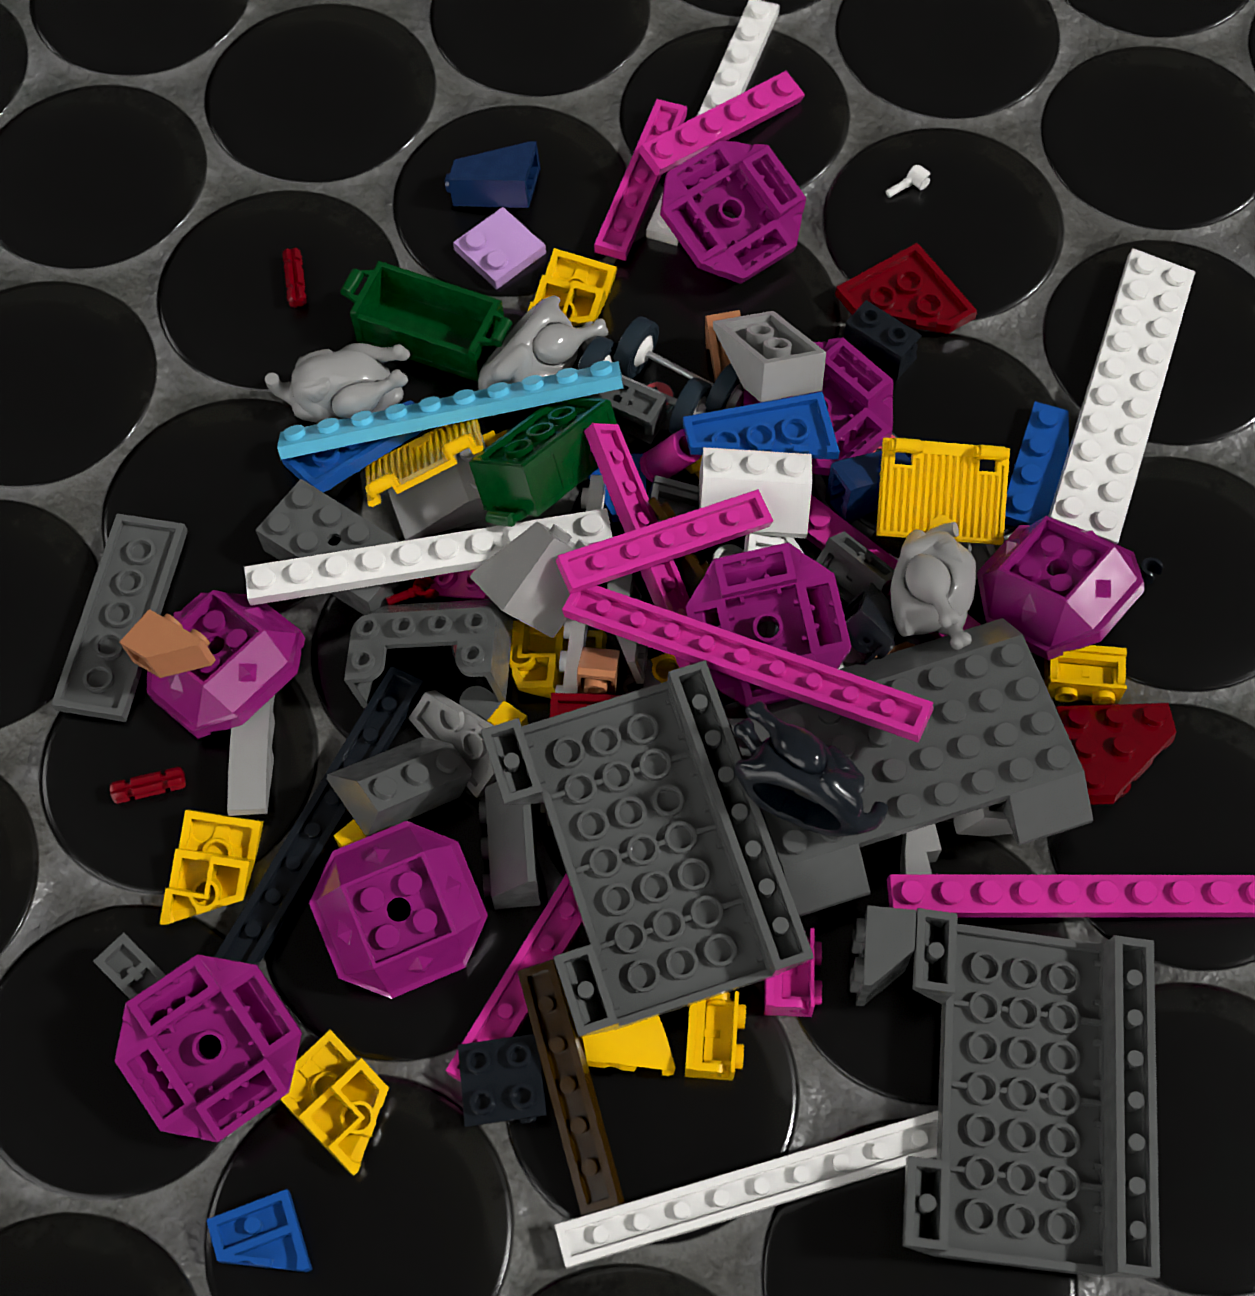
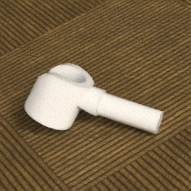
(917, 176)

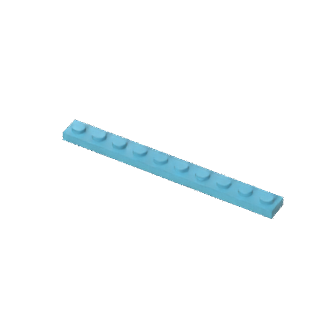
(460, 407)

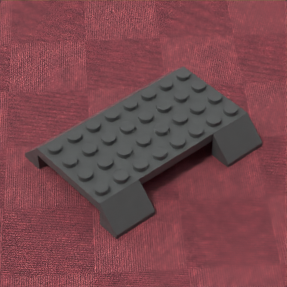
(984, 744)
(656, 850)
(1039, 1102)

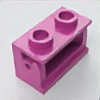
(796, 989)

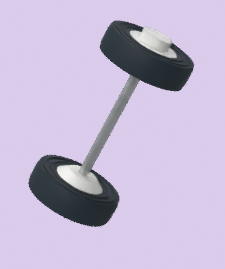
(637, 348)
(690, 401)

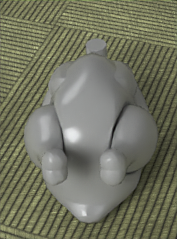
(538, 345)
(342, 382)
(933, 585)

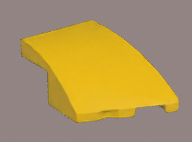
(578, 283)
(537, 656)
(210, 864)
(631, 1047)
(336, 1099)

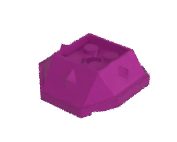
(751, 187)
(856, 400)
(1059, 586)
(775, 587)
(254, 658)
(389, 953)
(164, 1058)

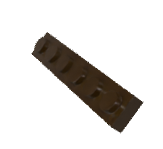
(570, 1089)

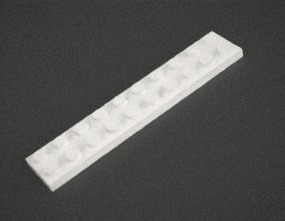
(1122, 396)

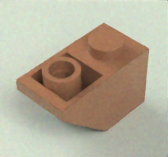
(165, 646)
(598, 671)

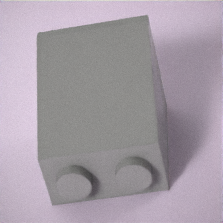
(526, 578)

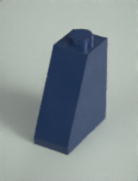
(495, 177)
(855, 484)

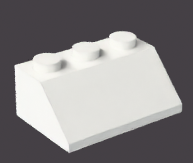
(779, 476)

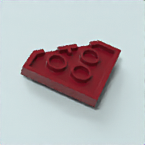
(911, 291)
(1116, 743)

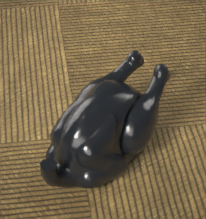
(803, 778)

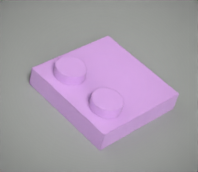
(499, 247)

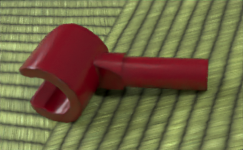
(415, 591)

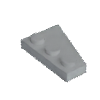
(449, 722)

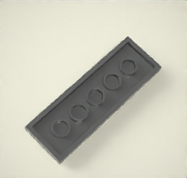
(129, 581)

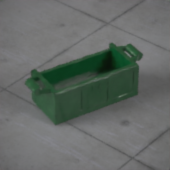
(428, 317)
(538, 460)

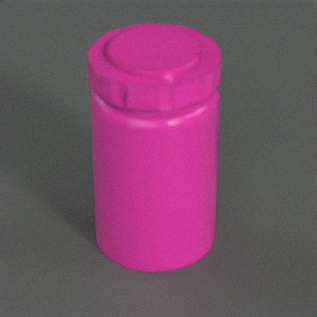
(667, 457)

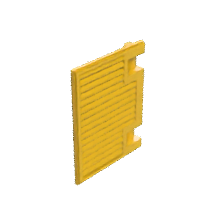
(421, 459)
(943, 488)

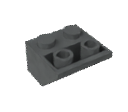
(884, 948)

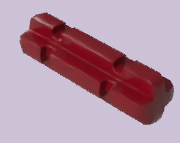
(294, 277)
(147, 785)

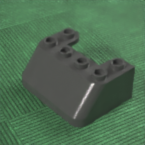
(475, 626)

